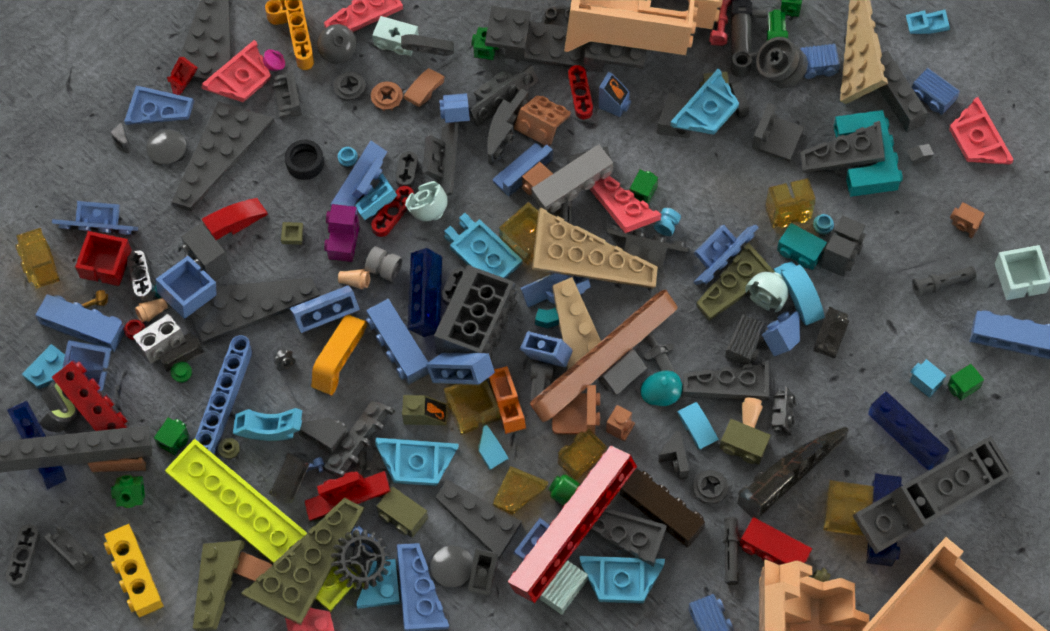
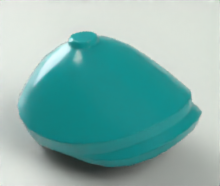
(662, 388)

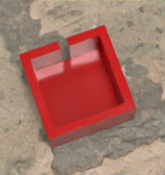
(103, 258)

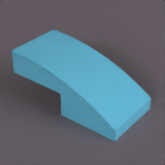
(927, 23)
(697, 425)

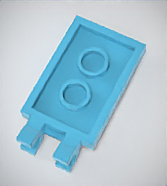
(482, 248)

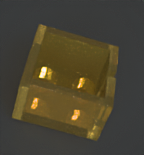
(784, 209)
(520, 232)
(36, 258)
(471, 405)
(842, 502)

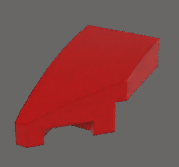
(181, 75)

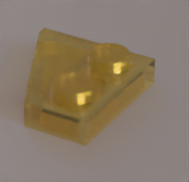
(518, 490)

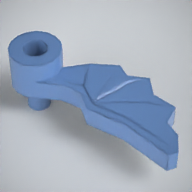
(318, 464)

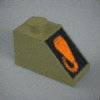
(423, 411)

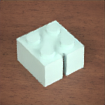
(1022, 272)

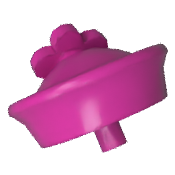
(273, 60)

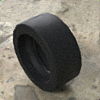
(302, 146)

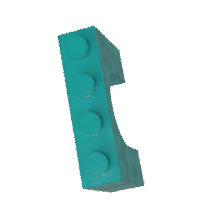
(879, 177)

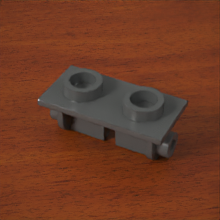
(785, 419)

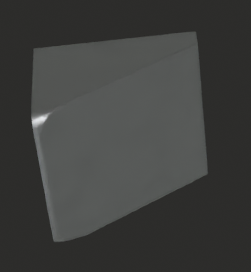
(119, 138)

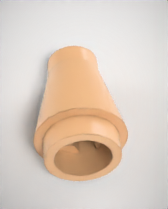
(355, 278)
(148, 310)
(751, 411)

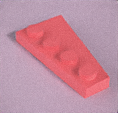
(363, 13)
(623, 206)

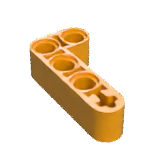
(285, 14)
(336, 353)

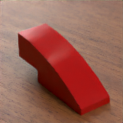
(234, 217)

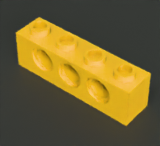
(149, 599)

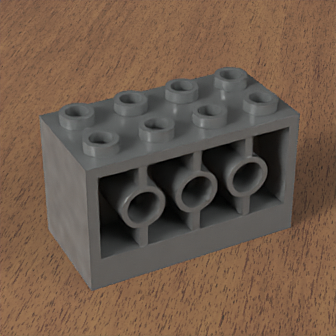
(476, 313)

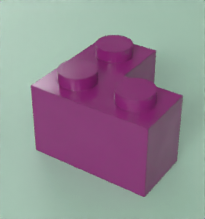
(343, 230)

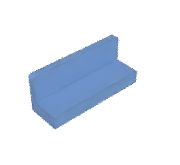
(511, 177)

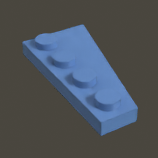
(418, 596)

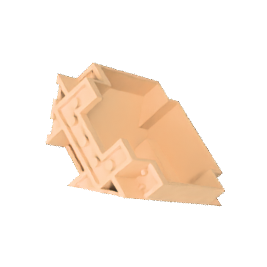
(800, 603)

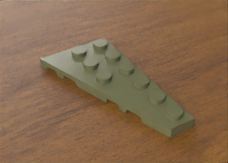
(301, 571)

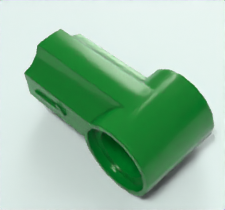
(776, 25)

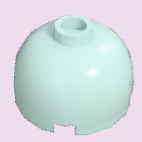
(428, 202)
(768, 290)

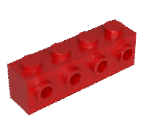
(87, 398)

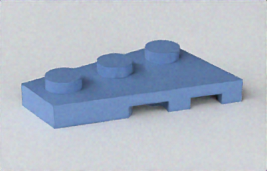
(157, 106)

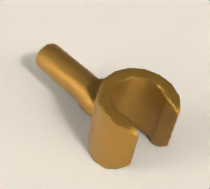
(101, 299)

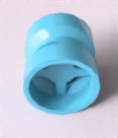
(668, 220)

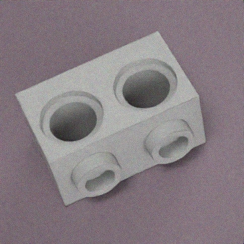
(159, 338)

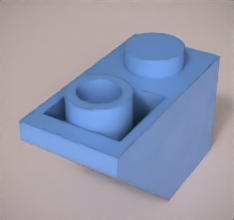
(783, 333)

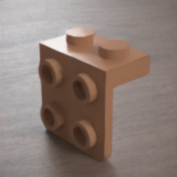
(540, 119)
(578, 414)

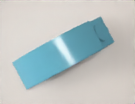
(802, 292)
(267, 426)

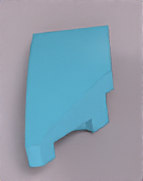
(490, 449)

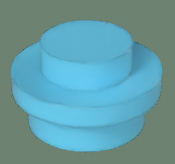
(347, 156)
(823, 224)

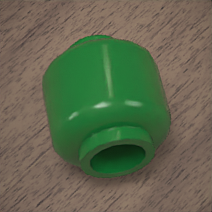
(563, 488)

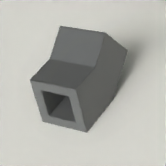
(920, 154)

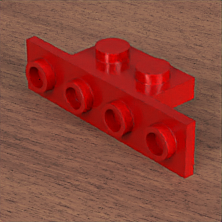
(350, 486)

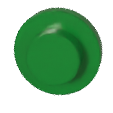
(181, 372)

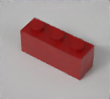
(773, 544)

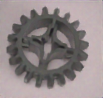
(361, 569)

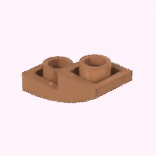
(423, 86)
(251, 567)

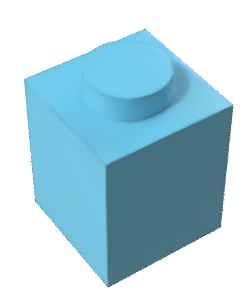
(927, 377)

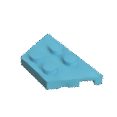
(708, 107)
(415, 460)
(621, 578)

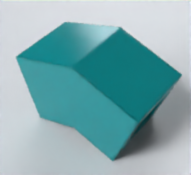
(547, 318)

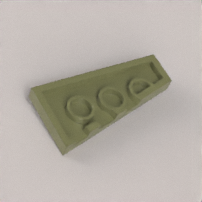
(732, 283)
(214, 581)

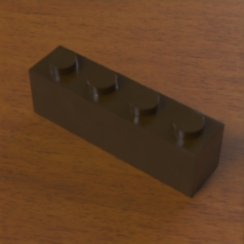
(662, 507)

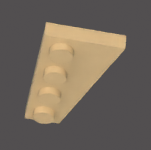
(574, 320)

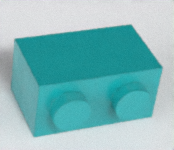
(801, 246)

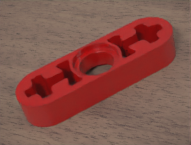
(583, 84)
(391, 219)

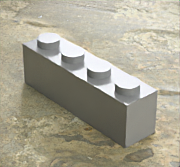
(572, 179)

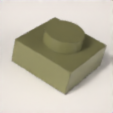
(292, 233)

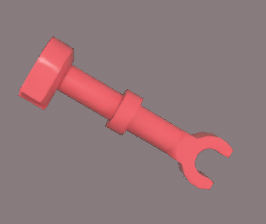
(720, 37)

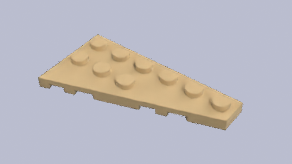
(862, 54)
(579, 253)

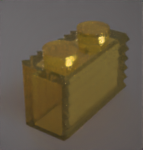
(581, 454)

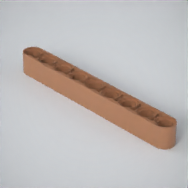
(603, 355)

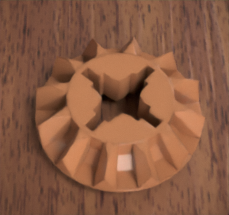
(386, 88)

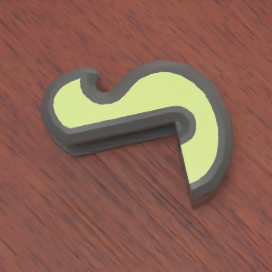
(61, 409)

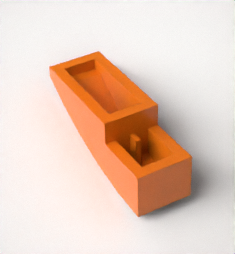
(507, 400)

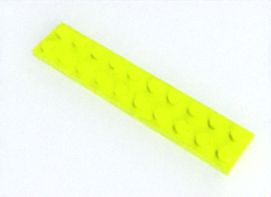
(245, 511)

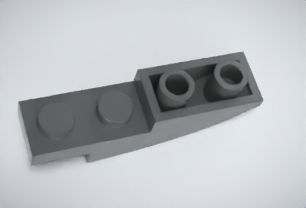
(501, 128)

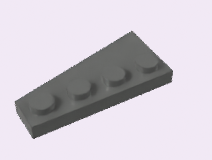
(631, 533)

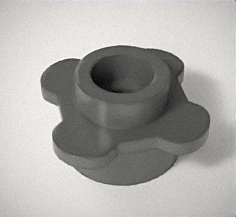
(284, 359)

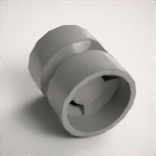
(385, 264)

